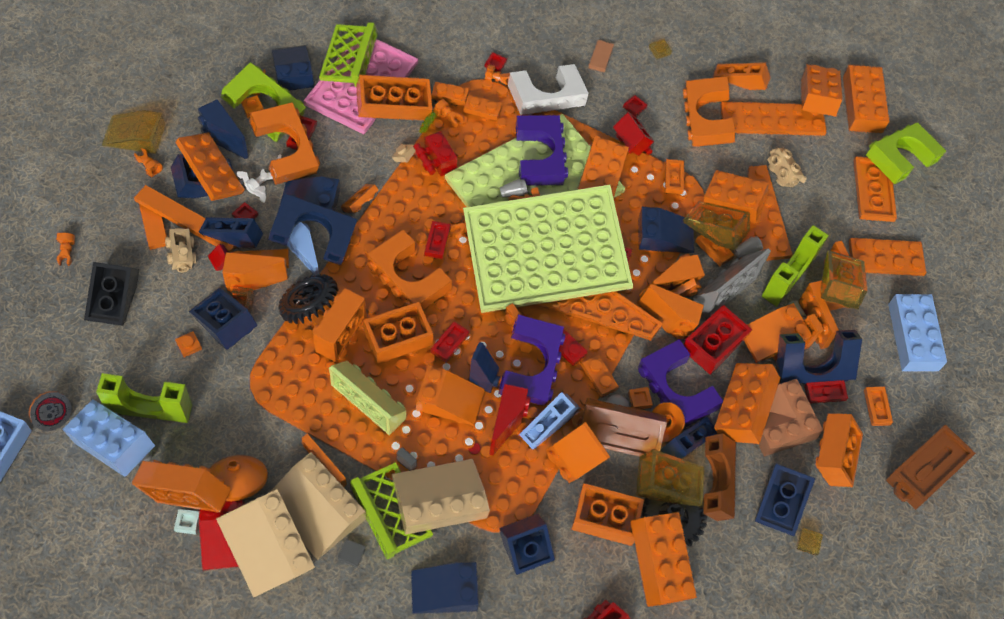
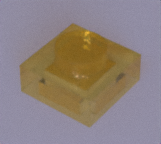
(660, 49)
(809, 541)

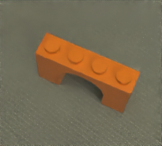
(287, 120)
(705, 131)
(389, 255)

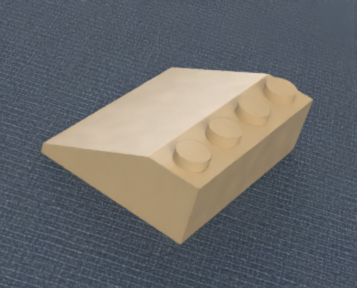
(440, 496)
(318, 505)
(265, 543)

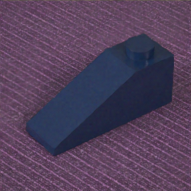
(235, 231)
(484, 369)
(690, 439)

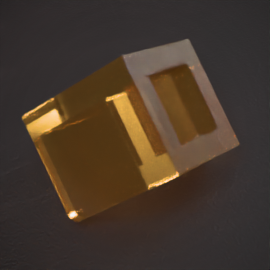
(244, 296)

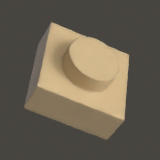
(403, 153)

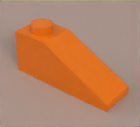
(745, 75)

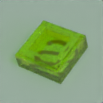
(427, 122)

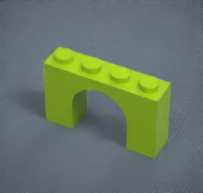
(252, 81)
(911, 138)
(788, 274)
(172, 404)

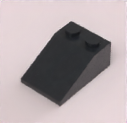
(110, 293)

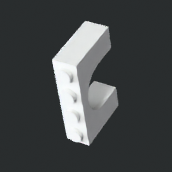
(531, 100)

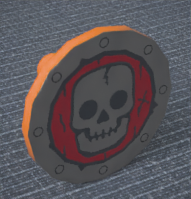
(50, 411)

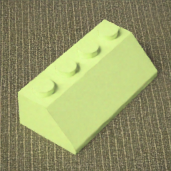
(367, 396)

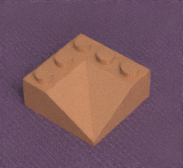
(789, 420)

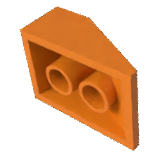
(253, 271)
(679, 273)
(676, 312)
(765, 332)
(449, 396)
(577, 453)

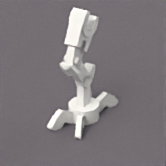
(253, 185)

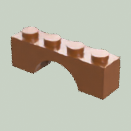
(721, 454)

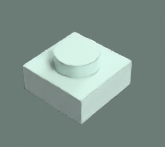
(187, 521)

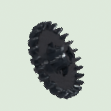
(306, 299)
(693, 513)

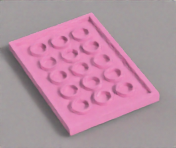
(339, 99)

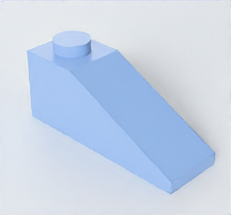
(302, 246)
(550, 420)

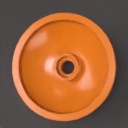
(241, 474)

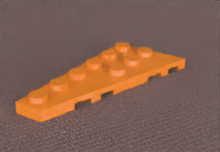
(769, 224)
(610, 311)

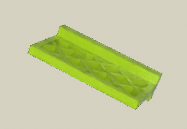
(362, 54)
(373, 515)

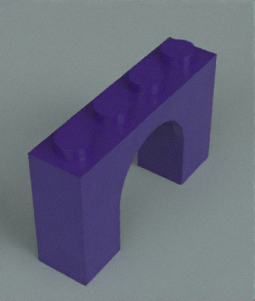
(546, 130)
(548, 339)
(658, 364)

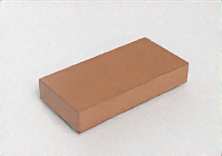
(601, 56)

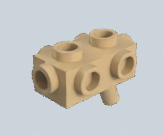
(785, 168)
(180, 255)

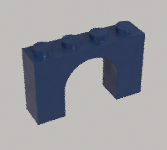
(297, 210)
(839, 366)

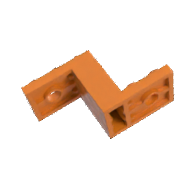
(813, 304)

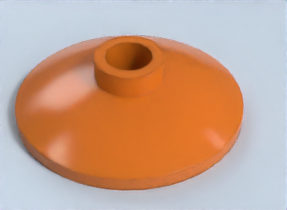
(677, 419)

